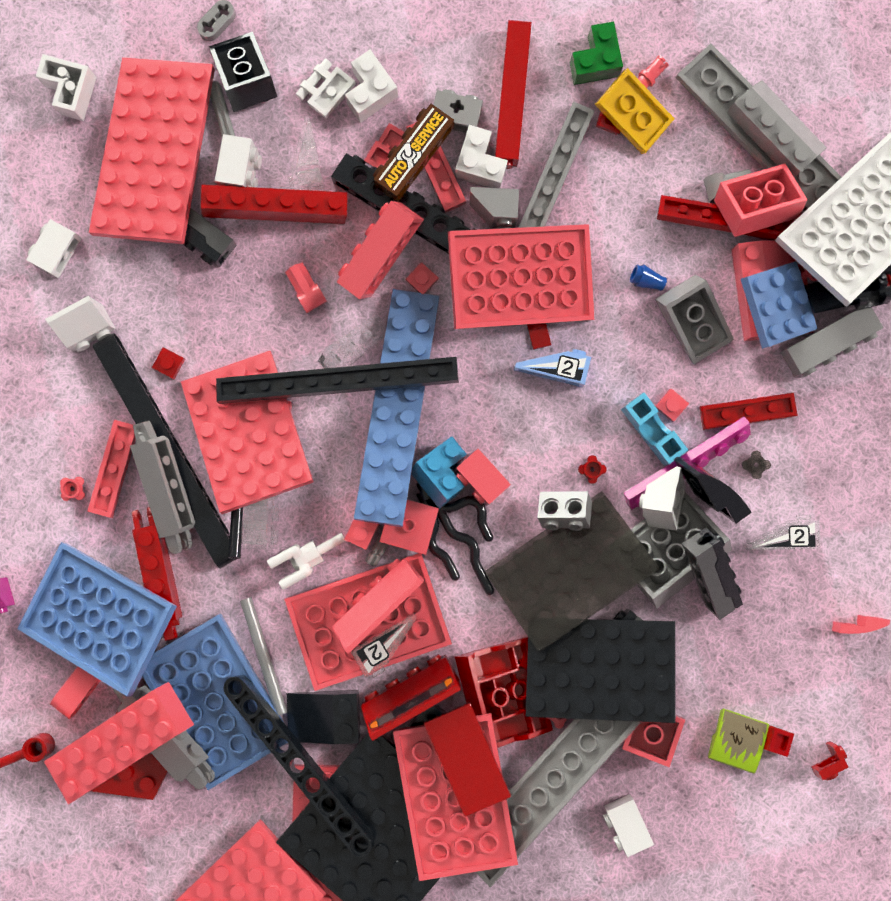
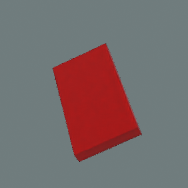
(467, 759)

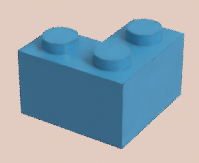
(436, 474)

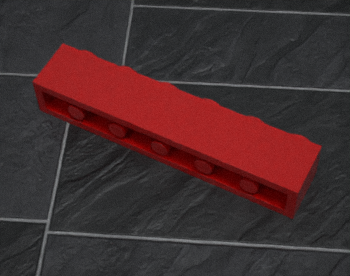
(273, 204)

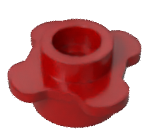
(592, 462)

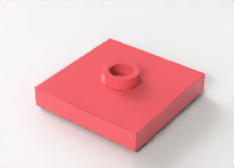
(416, 528)

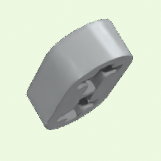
(216, 20)

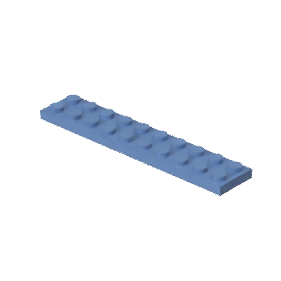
(396, 413)

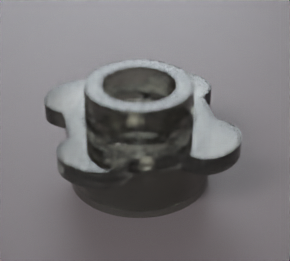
(762, 465)

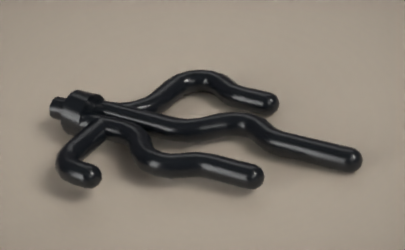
(424, 498)

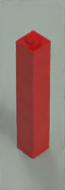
(513, 92)

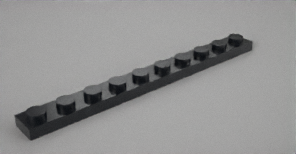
(337, 380)

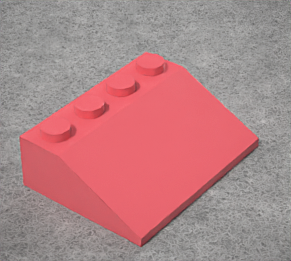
(751, 259)
(377, 604)

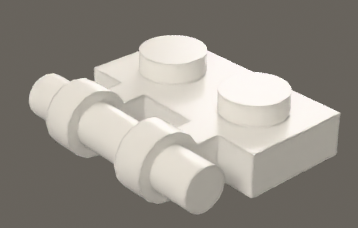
(330, 93)

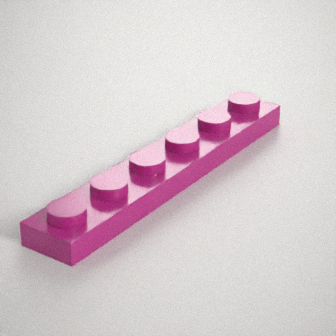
(700, 455)

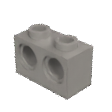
(565, 504)

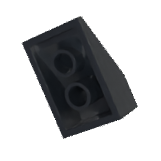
(243, 71)
(324, 716)

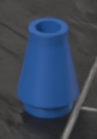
(647, 278)

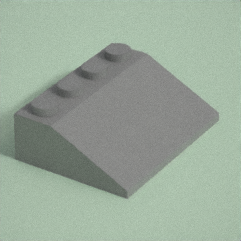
(668, 553)

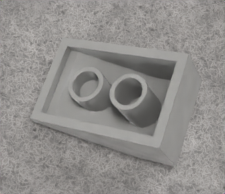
(695, 318)

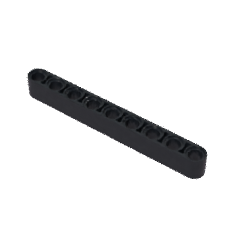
(310, 770)

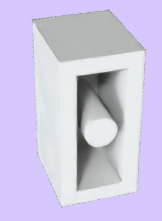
(53, 248)
(628, 825)

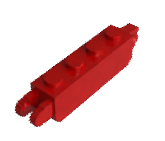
(156, 567)

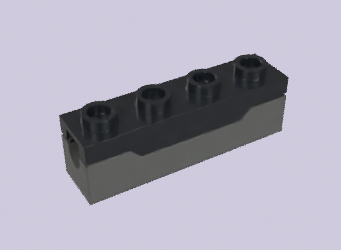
(207, 240)
(713, 572)

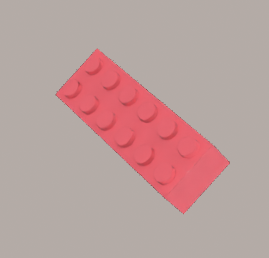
(118, 742)

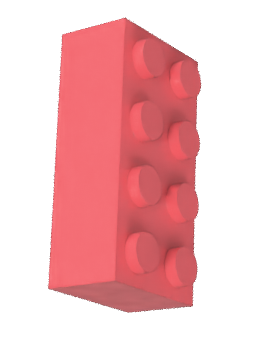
(379, 250)

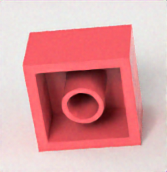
(482, 477)
(655, 740)

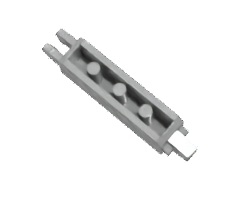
(163, 487)
(180, 755)

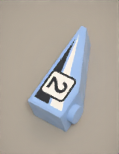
(560, 367)

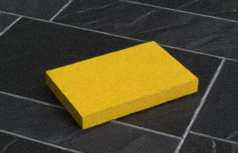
(634, 111)

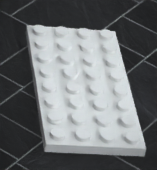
(848, 229)

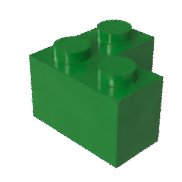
(601, 60)

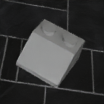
(495, 206)

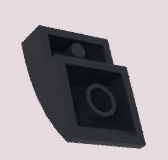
(713, 491)

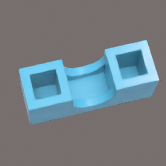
(659, 438)

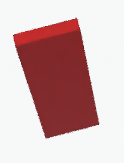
(539, 335)

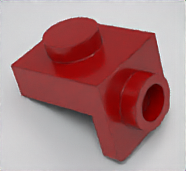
(830, 767)

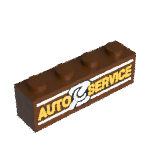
(413, 153)

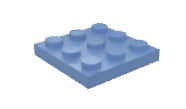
(779, 304)

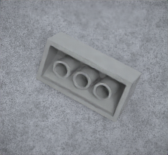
(776, 128)

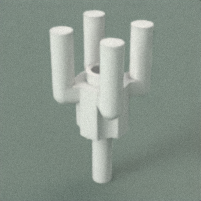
(303, 559)

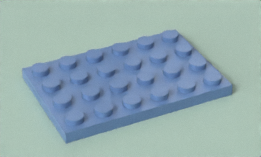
(97, 618)
(197, 672)

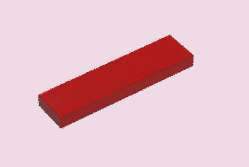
(752, 409)

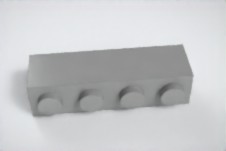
(831, 340)

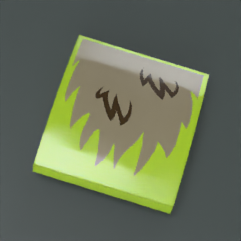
(738, 741)

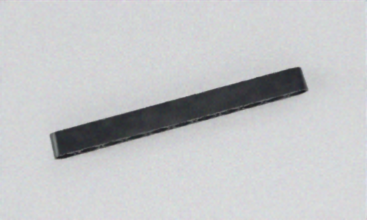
(142, 409)

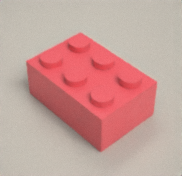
(760, 200)

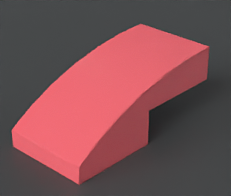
(378, 154)
(864, 625)

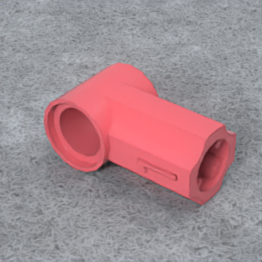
(307, 291)

